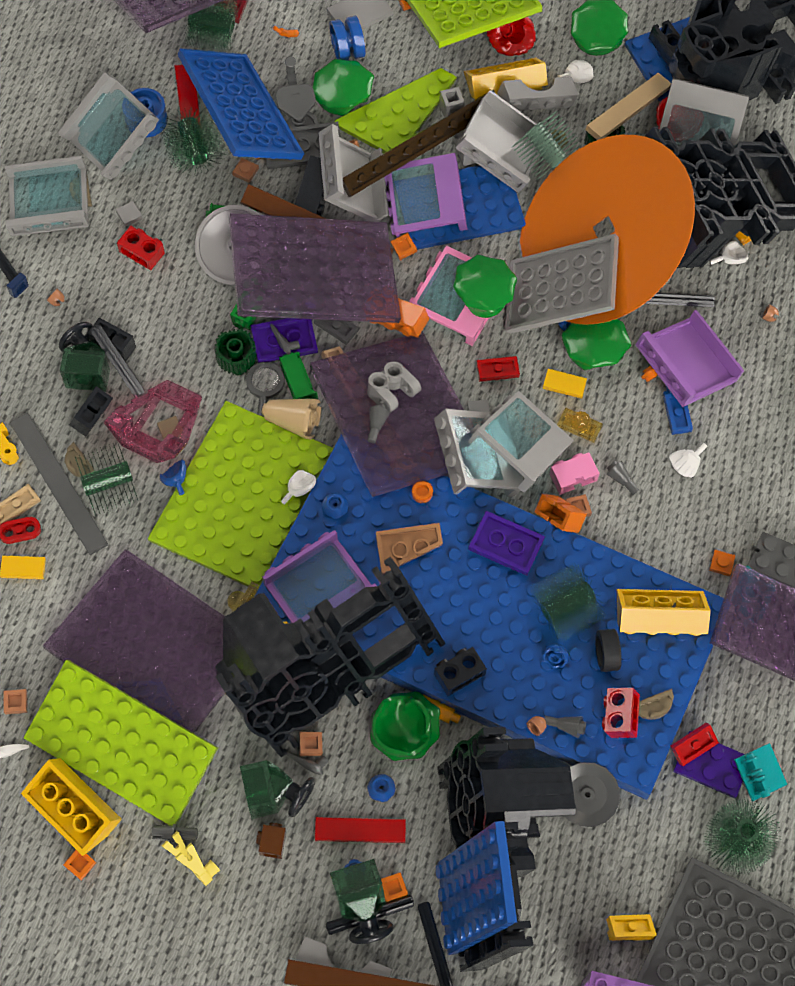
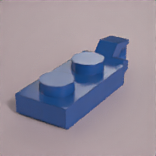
(678, 416)

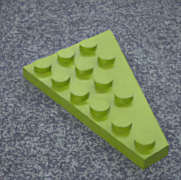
(397, 114)

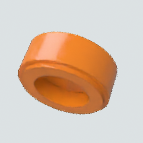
(422, 492)

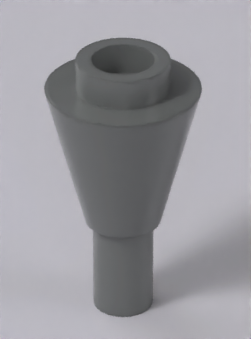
(378, 415)
(619, 473)
(570, 725)

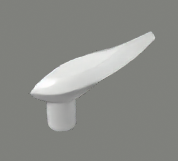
(8, 750)

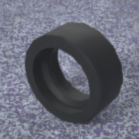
(608, 650)

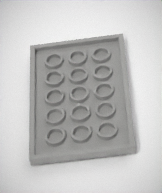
(563, 284)

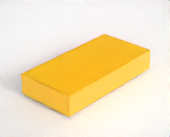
(564, 383)
(22, 567)

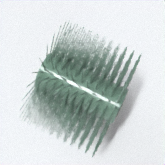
(546, 144)

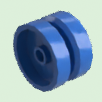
(347, 38)
(155, 103)

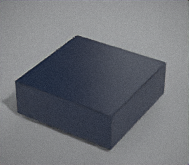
(17, 285)

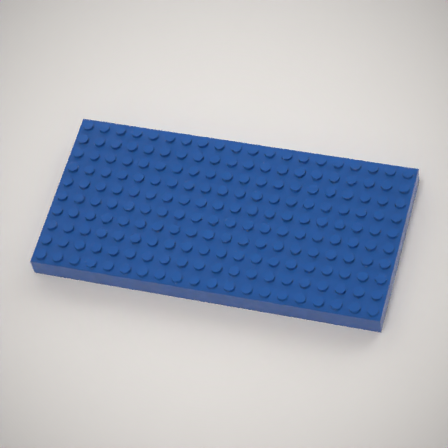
(494, 612)

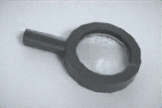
(265, 382)

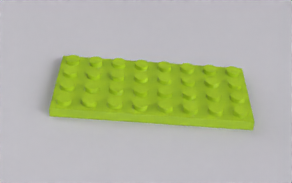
(121, 743)

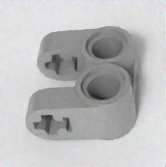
(391, 378)

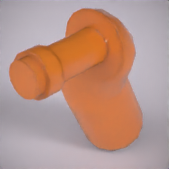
(286, 33)

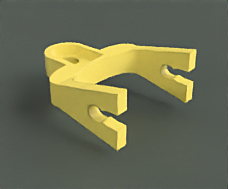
(190, 858)

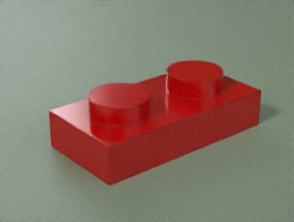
(498, 368)
(694, 744)

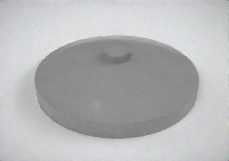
(214, 243)

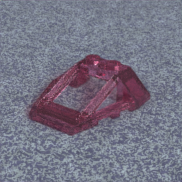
(130, 437)

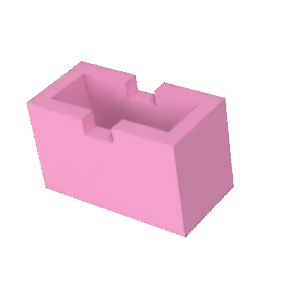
(574, 471)

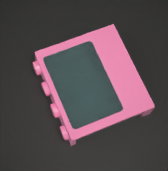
(441, 299)

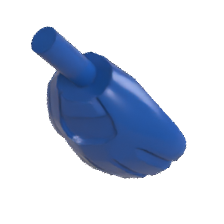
(175, 476)

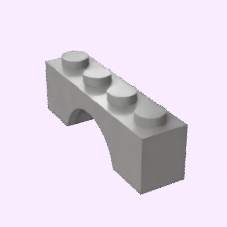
(560, 94)
(451, 101)
(316, 953)

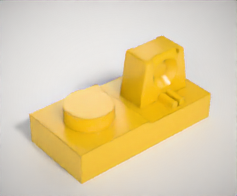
(630, 927)

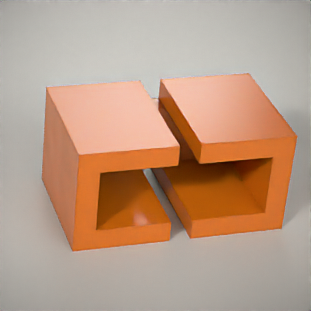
(560, 513)

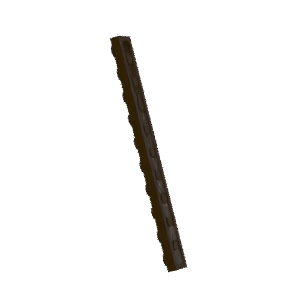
(409, 149)

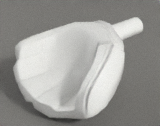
(579, 70)
(731, 254)
(687, 461)
(299, 485)

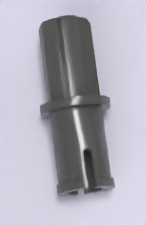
(166, 832)

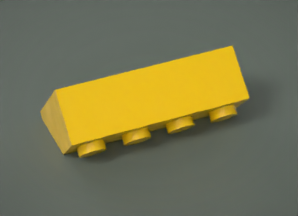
(529, 71)
(653, 612)
(70, 806)

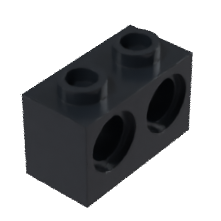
(122, 340)
(91, 411)
(463, 675)

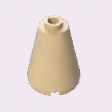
(294, 415)

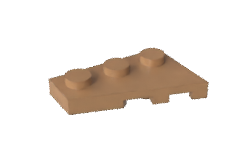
(407, 543)

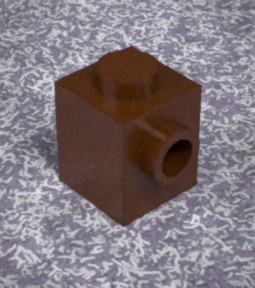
(271, 840)

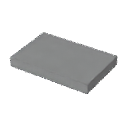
(367, 11)

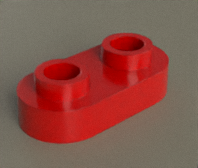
(19, 530)

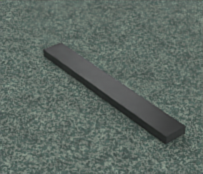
(59, 484)

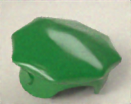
(599, 26)
(342, 86)
(485, 285)
(596, 344)
(405, 726)

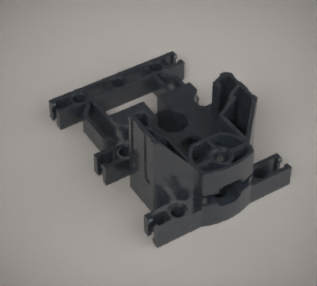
(732, 47)
(730, 190)
(301, 670)
(508, 783)

